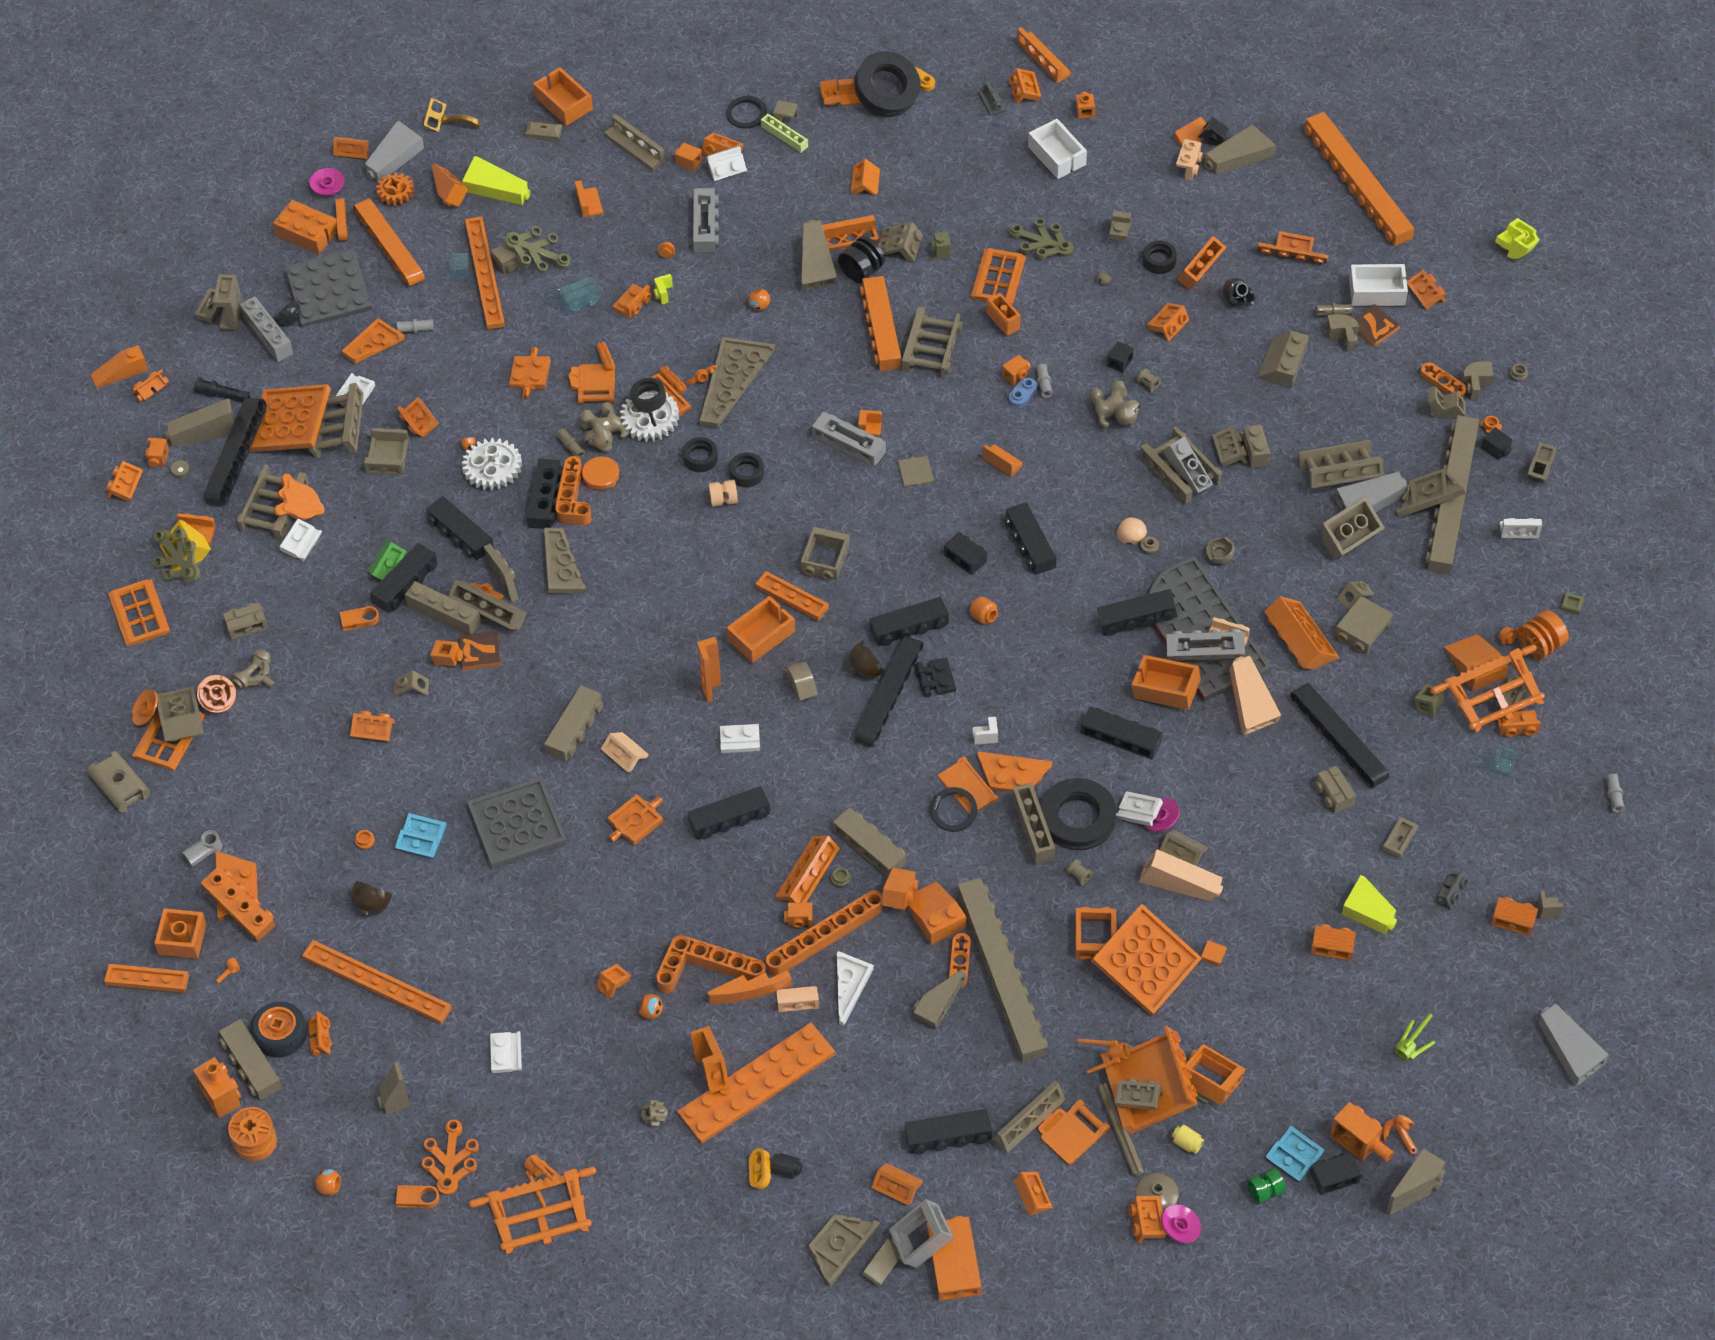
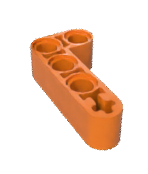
(567, 507)

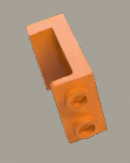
(708, 1052)

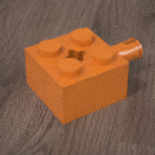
(218, 1087)
(1359, 1133)

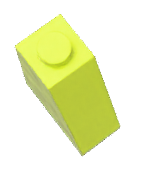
(1369, 907)

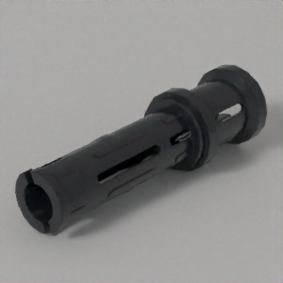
(214, 388)

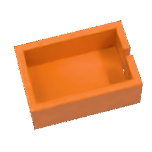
(565, 97)
(305, 227)
(760, 629)
(1166, 682)

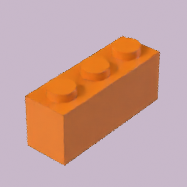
(1201, 263)

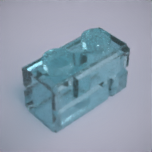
(579, 294)

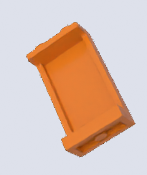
(956, 1262)

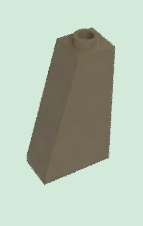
(1240, 150)
(816, 263)
(202, 424)

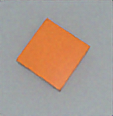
(1213, 953)

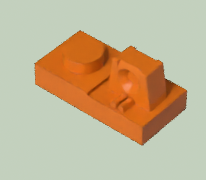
(350, 147)

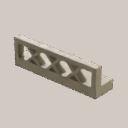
(635, 143)
(1029, 1117)

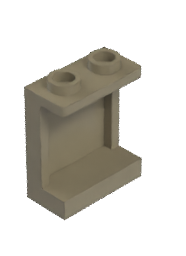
(229, 297)
(387, 451)
(1363, 625)

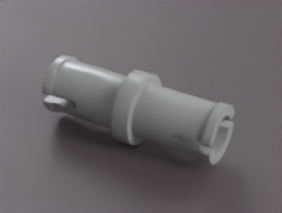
(415, 326)
(1044, 381)
(1615, 793)

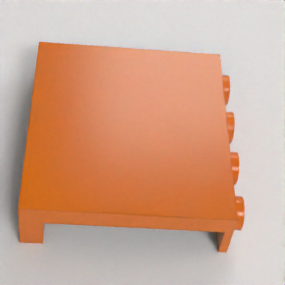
(1156, 1061)

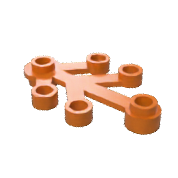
(450, 1160)

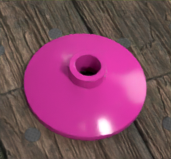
(327, 181)
(1166, 816)
(1184, 1218)

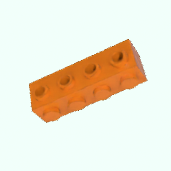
(238, 904)

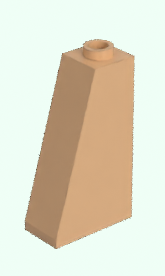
(1252, 698)
(1180, 877)

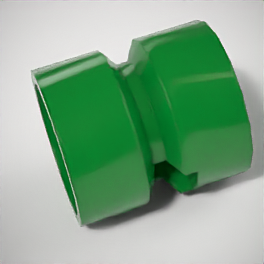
(1268, 1185)

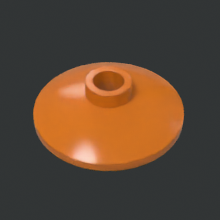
(144, 707)

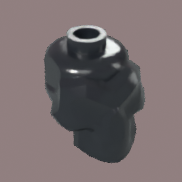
(1238, 292)

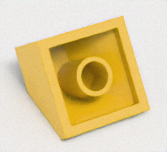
(202, 546)

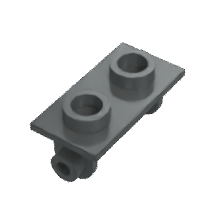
(991, 98)
(1457, 883)

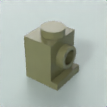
(941, 246)
(1427, 702)

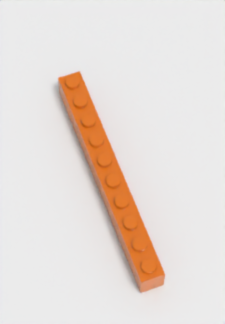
(1359, 179)

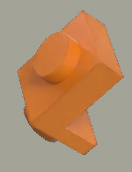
(829, 92)

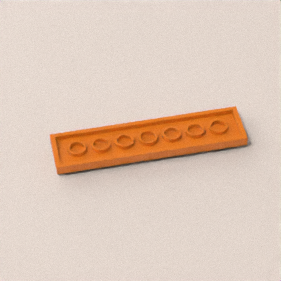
(756, 1083)

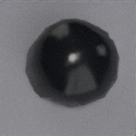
(288, 314)

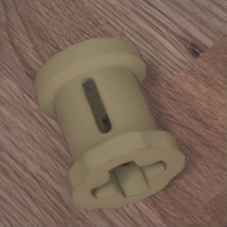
(1148, 380)
(1079, 871)

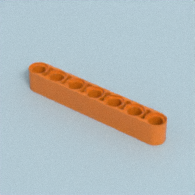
(389, 241)
(828, 925)

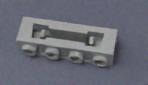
(707, 200)
(266, 329)
(849, 438)
(1178, 648)

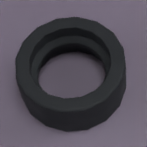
(1159, 267)
(653, 403)
(744, 458)
(700, 465)

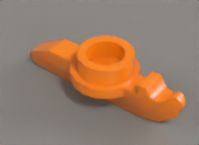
(701, 375)
(488, 588)

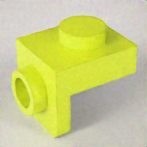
(661, 284)

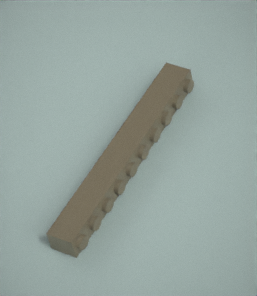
(1450, 511)
(1001, 970)

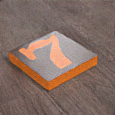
(1376, 325)
(480, 650)

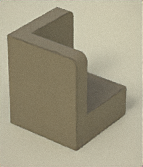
(785, 109)
(1548, 906)

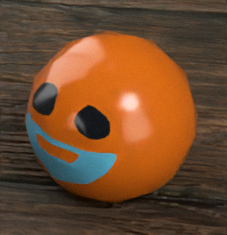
(759, 299)
(650, 1006)
(328, 1182)

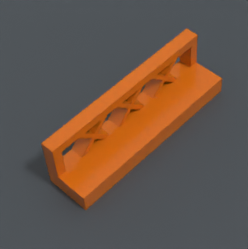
(1042, 55)
(854, 227)
(709, 666)
(809, 872)

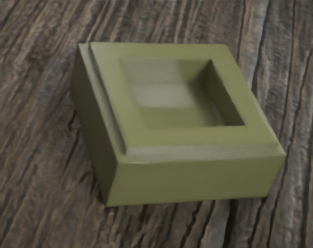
(1572, 603)

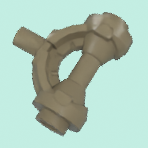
(260, 660)

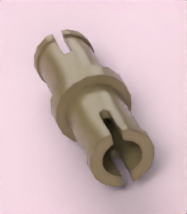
(1325, 310)
(570, 443)

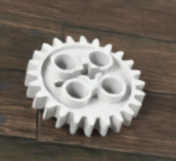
(634, 420)
(492, 464)

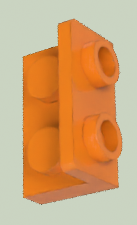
(1024, 85)
(716, 143)
(1425, 289)
(632, 300)
(1169, 320)
(124, 482)
(202, 524)
(1523, 723)
(371, 727)
(1146, 1217)

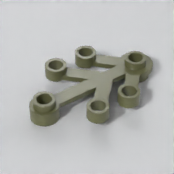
(1043, 240)
(535, 249)
(190, 570)

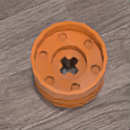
(1545, 632)
(254, 1143)

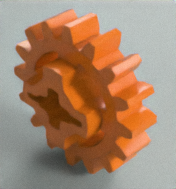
(395, 189)

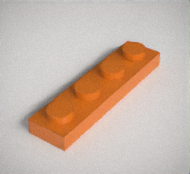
(792, 596)
(146, 978)

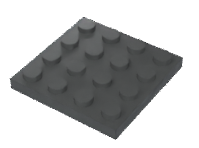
(328, 287)
(516, 822)

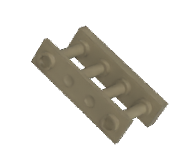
(917, 333)
(350, 426)
(1341, 472)
(1171, 478)
(282, 524)

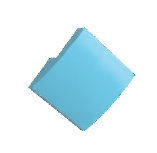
(420, 835)
(1295, 1153)

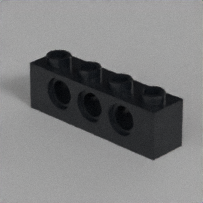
(544, 494)

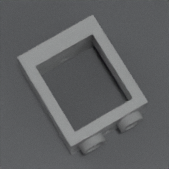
(941, 1233)

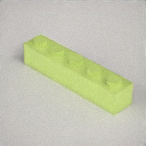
(784, 133)

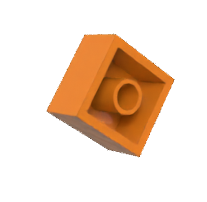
(180, 933)

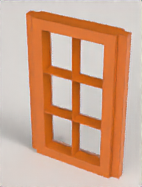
(985, 267)
(152, 600)
(148, 738)

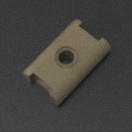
(107, 777)

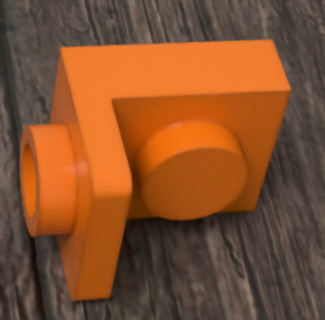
(612, 979)

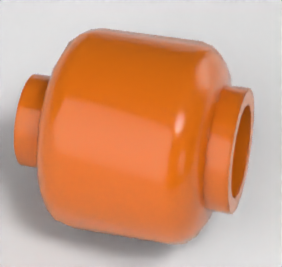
(983, 610)

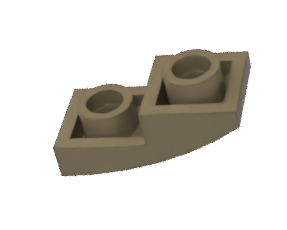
(882, 1263)

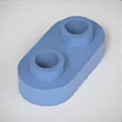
(1024, 391)

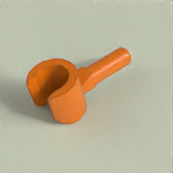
(233, 967)

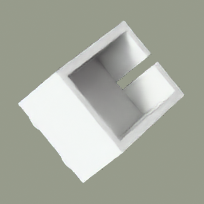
(1057, 148)
(1378, 285)

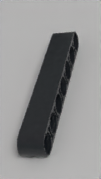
(235, 451)
(888, 690)
(1339, 733)

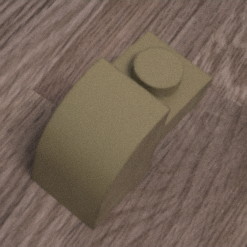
(1120, 225)
(1343, 327)
(1477, 375)
(1445, 406)
(1542, 461)
(801, 680)

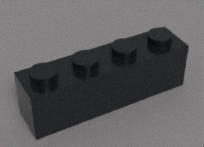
(458, 527)
(1030, 538)
(398, 581)
(1137, 612)
(909, 621)
(1121, 732)
(729, 813)
(948, 1131)

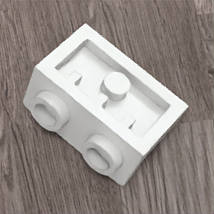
(1520, 528)

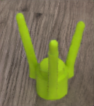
(1406, 1047)

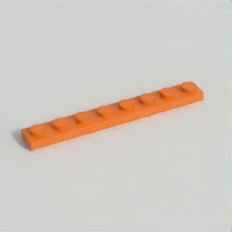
(485, 273)
(377, 982)

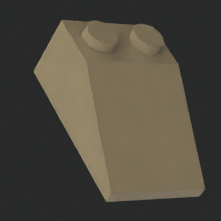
(179, 714)
(1418, 1182)

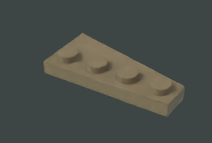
(560, 564)

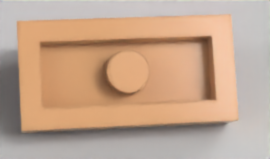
(623, 750)
(797, 999)

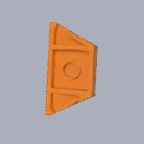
(1008, 771)
(242, 871)

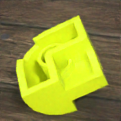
(1518, 239)

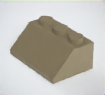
(1284, 358)
(1350, 528)

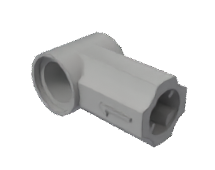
(202, 848)

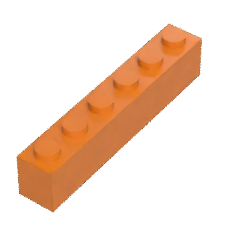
(881, 323)

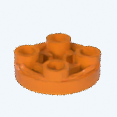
(600, 473)

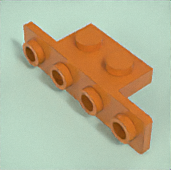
(1294, 245)

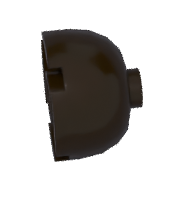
(864, 662)
(369, 899)

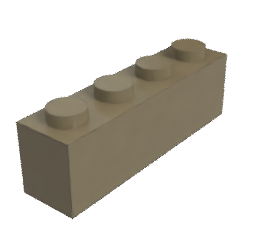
(488, 604)
(442, 608)
(573, 723)
(1033, 824)
(869, 841)
(250, 1060)

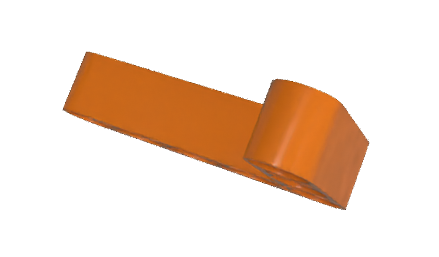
(707, 961)

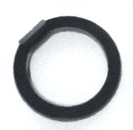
(743, 99)
(935, 804)

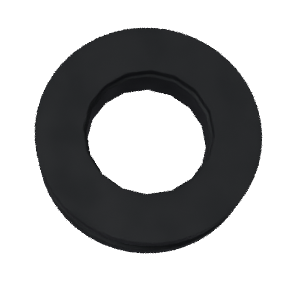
(899, 67)
(1082, 790)

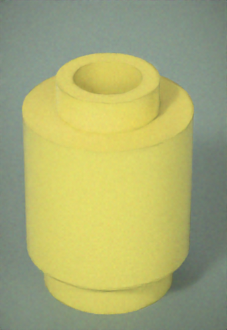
(1187, 1139)

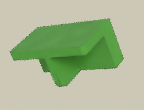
(386, 559)

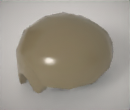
(1220, 550)

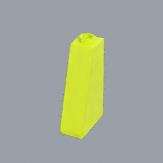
(493, 182)

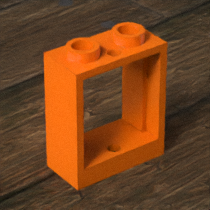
(1089, 950)
(1221, 1066)

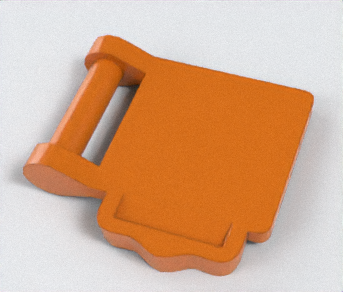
(593, 379)
(1068, 1134)

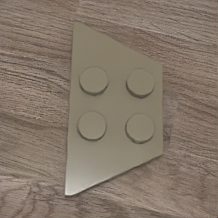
(1429, 491)
(839, 1244)

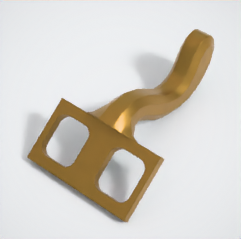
(442, 118)

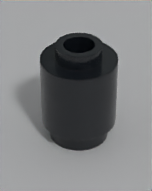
(786, 1165)

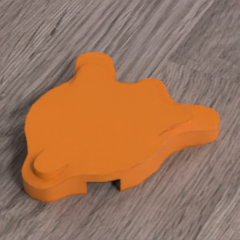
(298, 500)

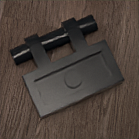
(941, 675)

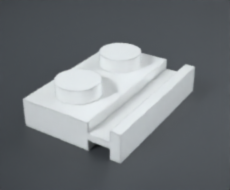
(726, 163)
(364, 384)
(300, 540)
(739, 738)
(1139, 808)
(505, 1052)

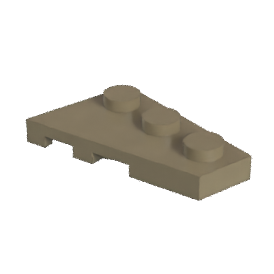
(501, 570)

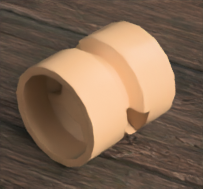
(716, 493)

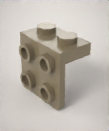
(901, 238)

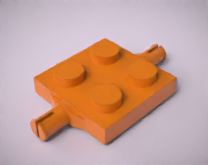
(530, 372)
(635, 819)

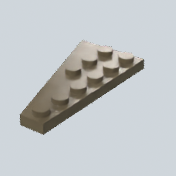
(736, 368)

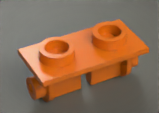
(154, 381)
(319, 1026)

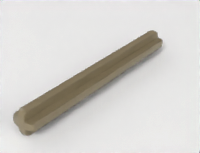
(1122, 1135)

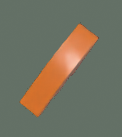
(742, 990)

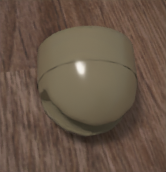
(1104, 277)

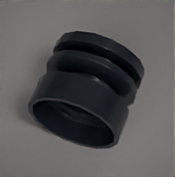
(861, 259)

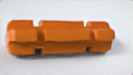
(605, 355)
(672, 379)

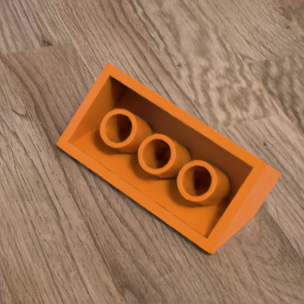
(1300, 633)

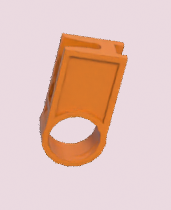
(354, 618)
(411, 1196)

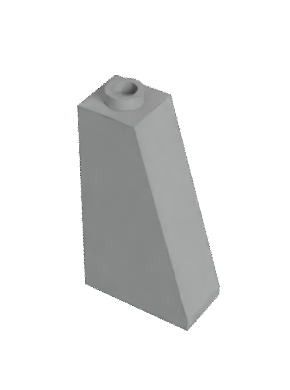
(393, 152)
(1379, 491)
(1572, 1045)

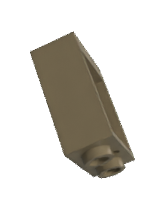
(822, 537)

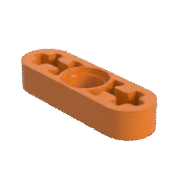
(341, 219)
(1441, 374)
(964, 954)

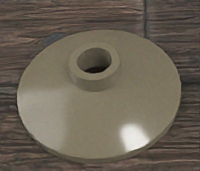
(1168, 1192)

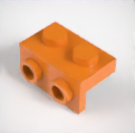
(418, 417)

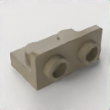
(1230, 447)
(1138, 1094)

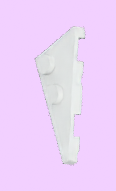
(851, 981)

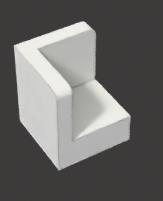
(986, 734)

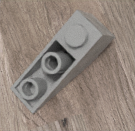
(1187, 464)

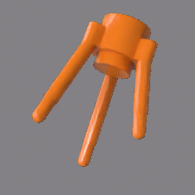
(1116, 1052)
(537, 1167)

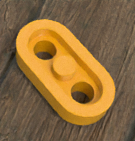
(926, 80)
(759, 1168)

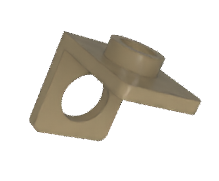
(1358, 589)
(409, 681)

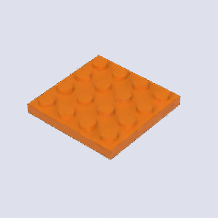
(291, 418)
(1146, 959)

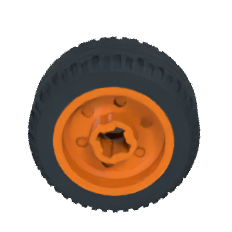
(279, 1029)

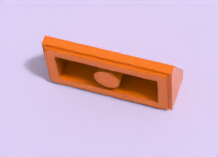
(1190, 132)
(1032, 1192)

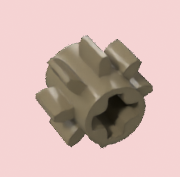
(654, 1113)

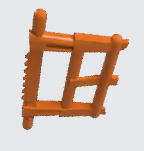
(1465, 704)
(495, 1201)

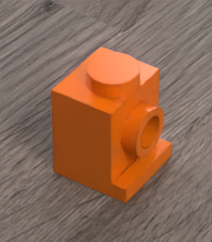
(1083, 102)
(1015, 369)
(157, 452)
(446, 653)
(799, 915)

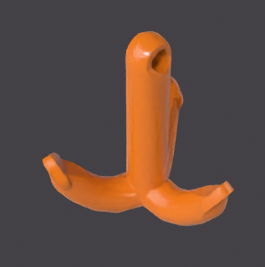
(1401, 1124)

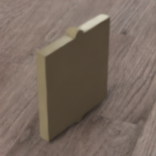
(915, 471)

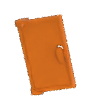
(965, 777)

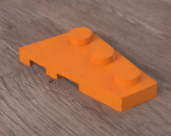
(372, 341)

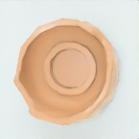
(1131, 531)

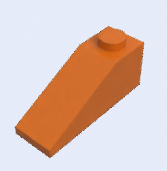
(448, 186)
(121, 366)

